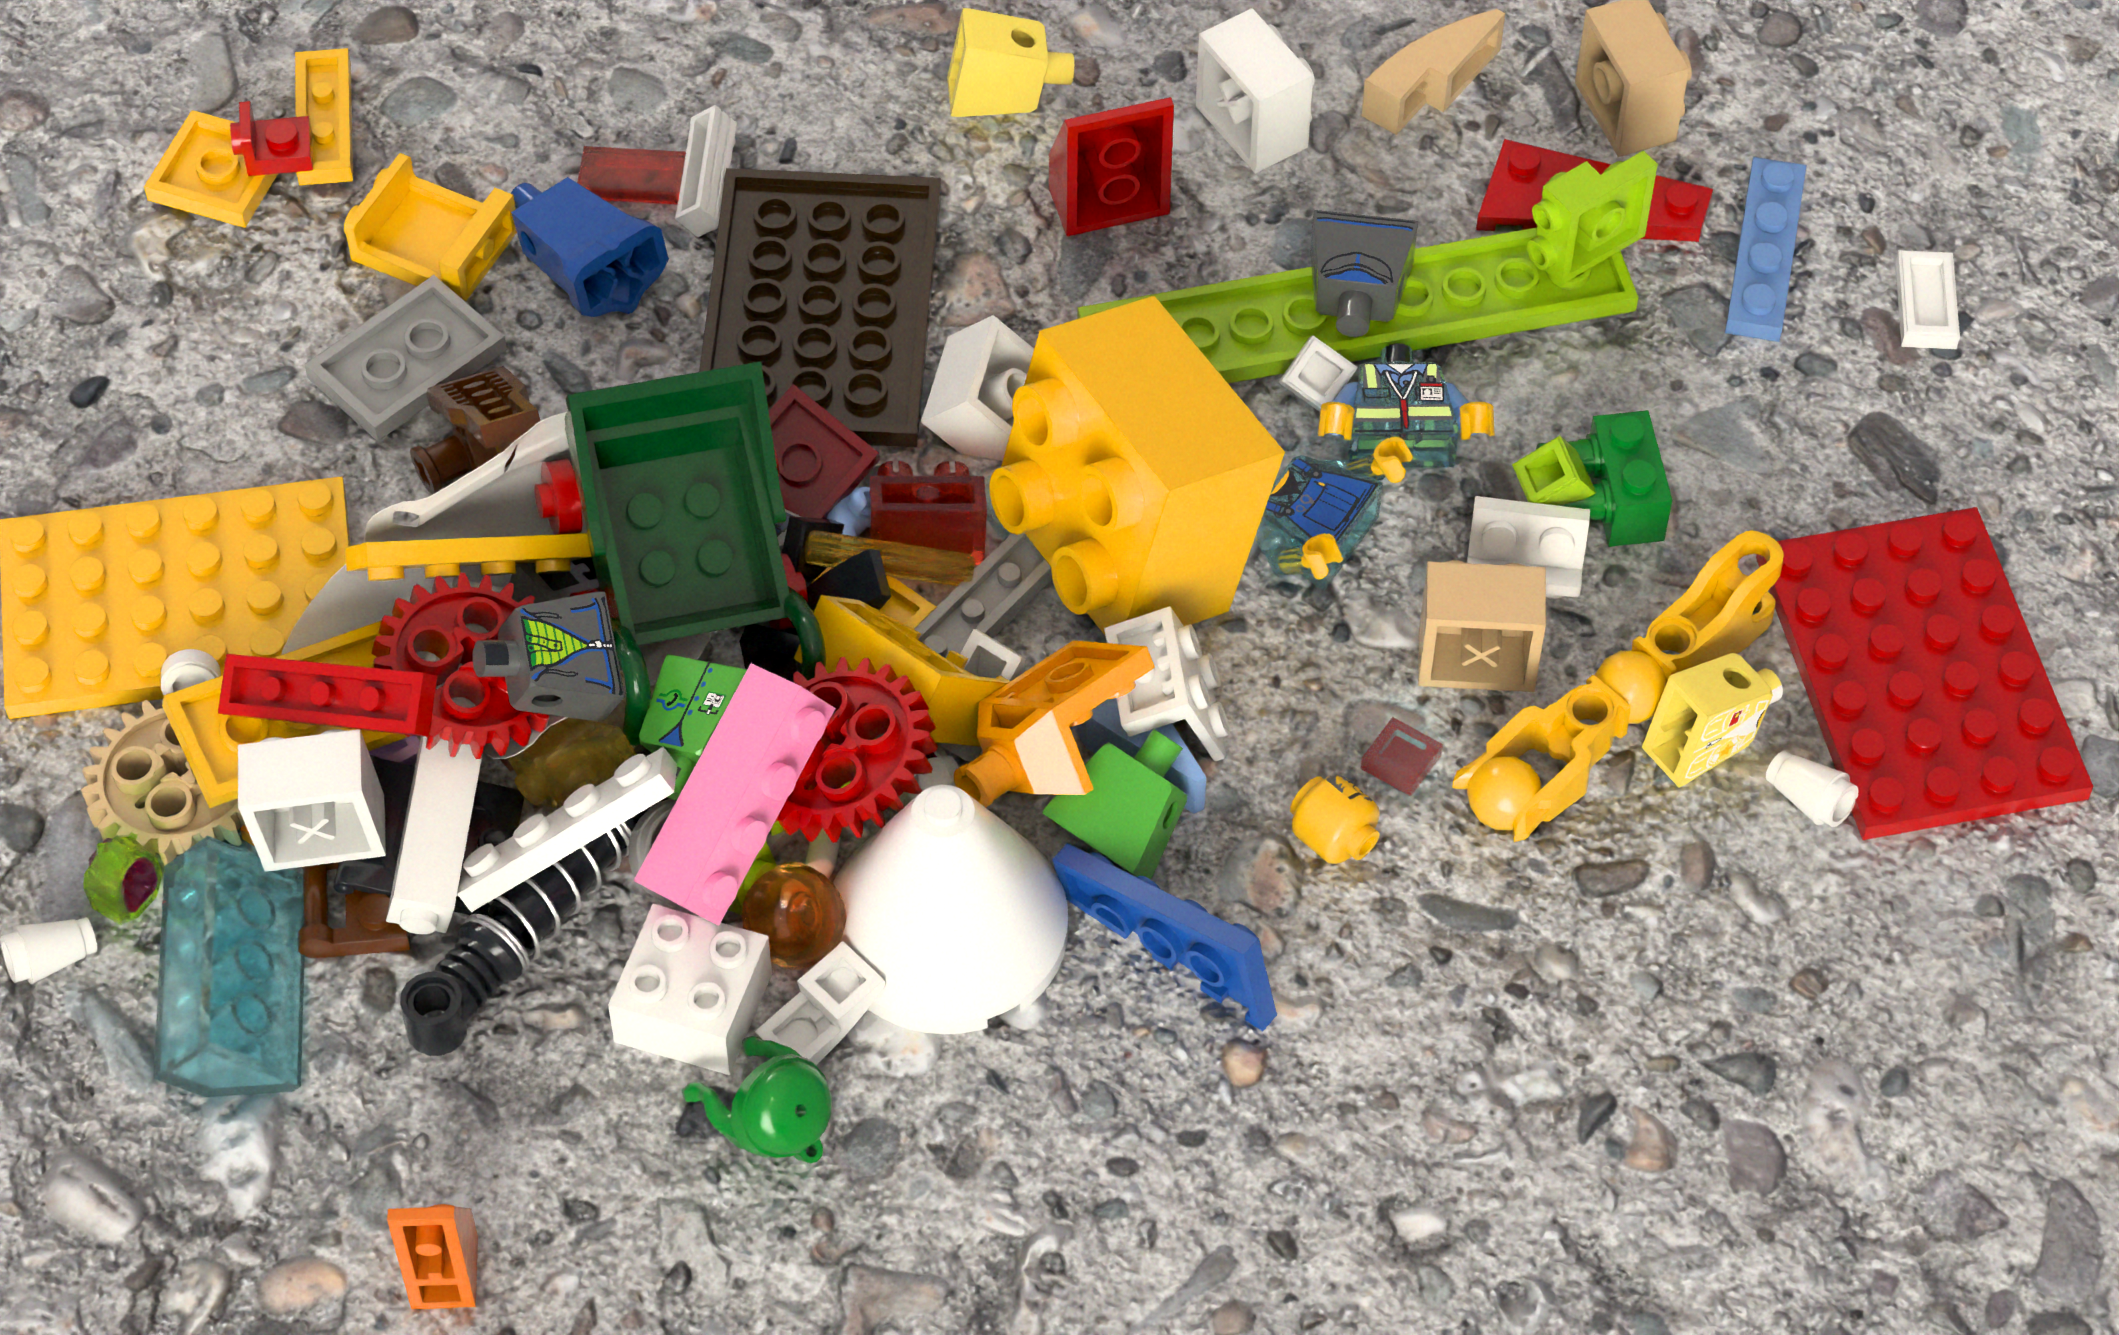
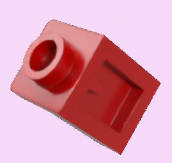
(272, 144)

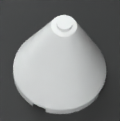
(953, 914)

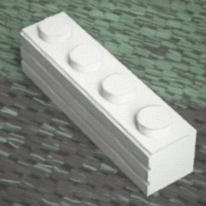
(704, 170)

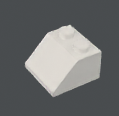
(976, 388)

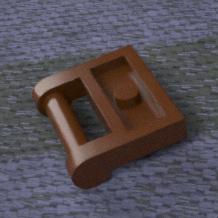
(365, 921)

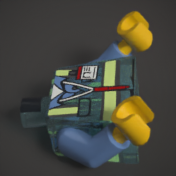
(1407, 403)

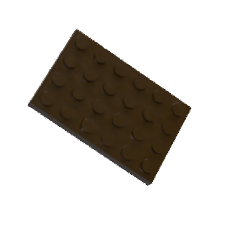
(828, 291)

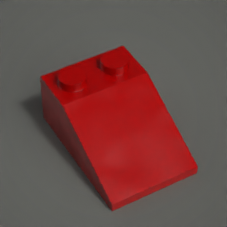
(1113, 167)

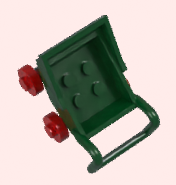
(679, 515)

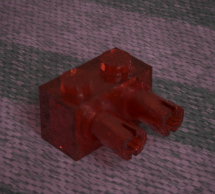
(929, 511)

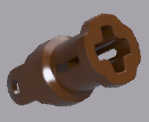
(441, 461)

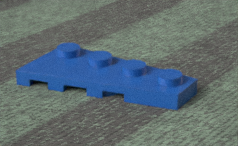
(1171, 929)

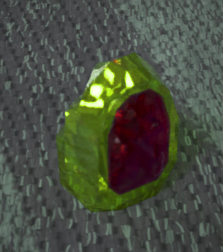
(122, 878)

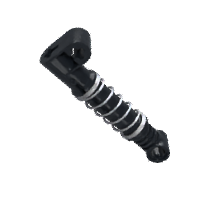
(494, 946)

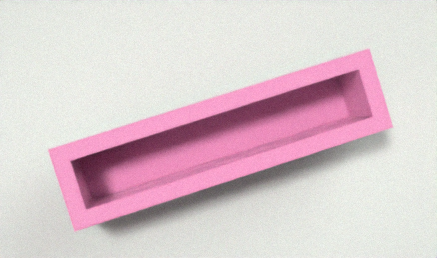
(735, 794)

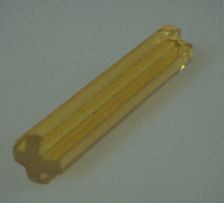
(898, 558)

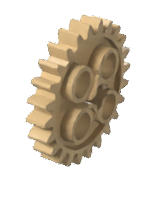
(142, 806)

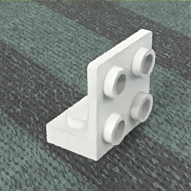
(1178, 684)

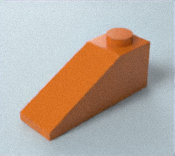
(436, 1254)

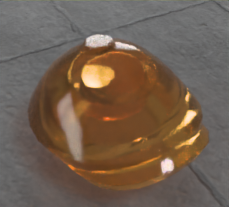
(797, 912)

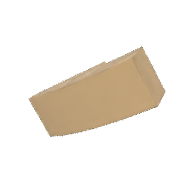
(1431, 70)

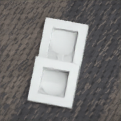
(828, 1004)

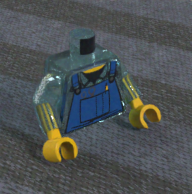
(1325, 510)

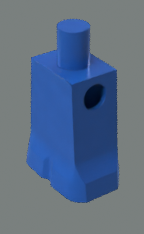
(588, 246)

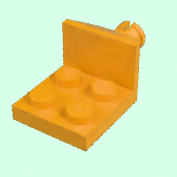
(1030, 718)

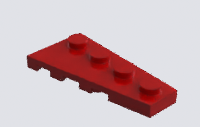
(1522, 170)

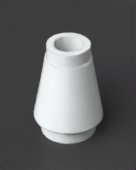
(1815, 789)
(45, 948)

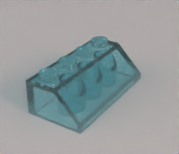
(229, 974)

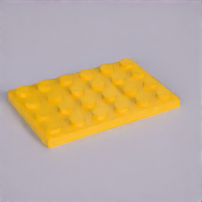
(121, 587)

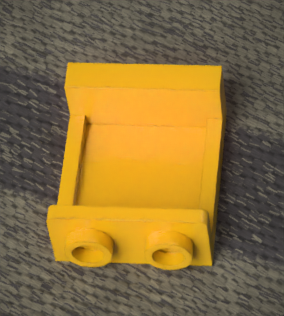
(428, 230)

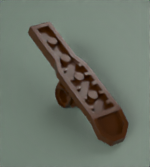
(488, 410)

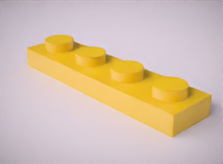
(445, 556)

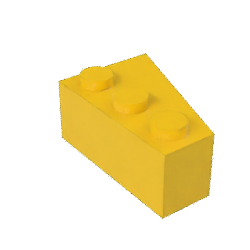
(951, 692)

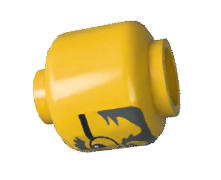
(1335, 819)

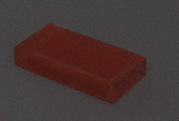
(632, 174)

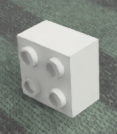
(1254, 90)
(311, 799)
(690, 989)

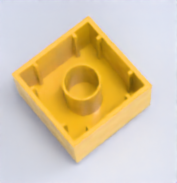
(1134, 468)

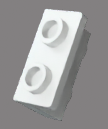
(1532, 537)

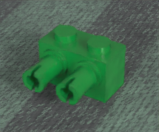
(1627, 478)

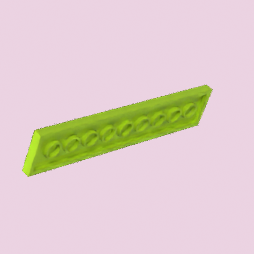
(1450, 297)

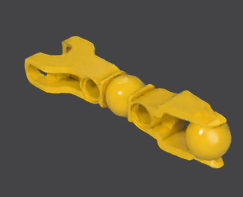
(1626, 689)

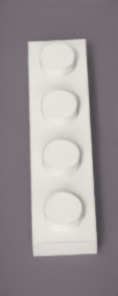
(580, 820)

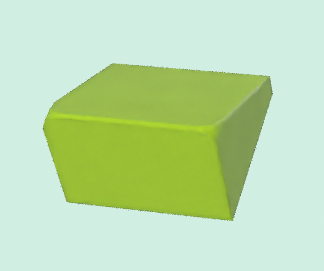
(1554, 474)

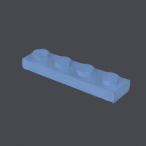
(1766, 249)

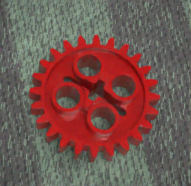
(438, 626)
(878, 768)

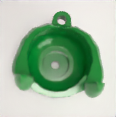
(766, 1102)

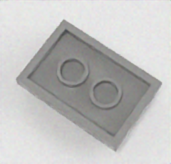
(394, 357)

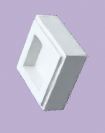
(1317, 373)

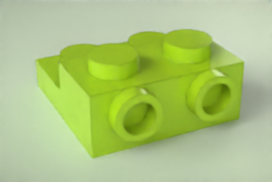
(1591, 215)

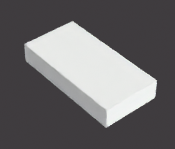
(1927, 299)

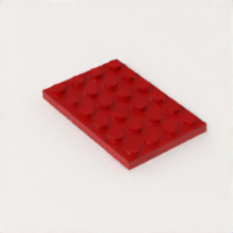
(1924, 674)

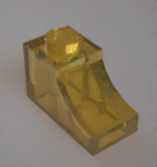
(567, 758)

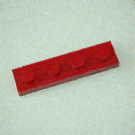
(328, 694)

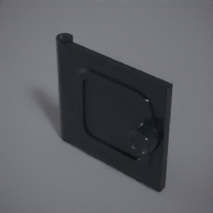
(492, 821)

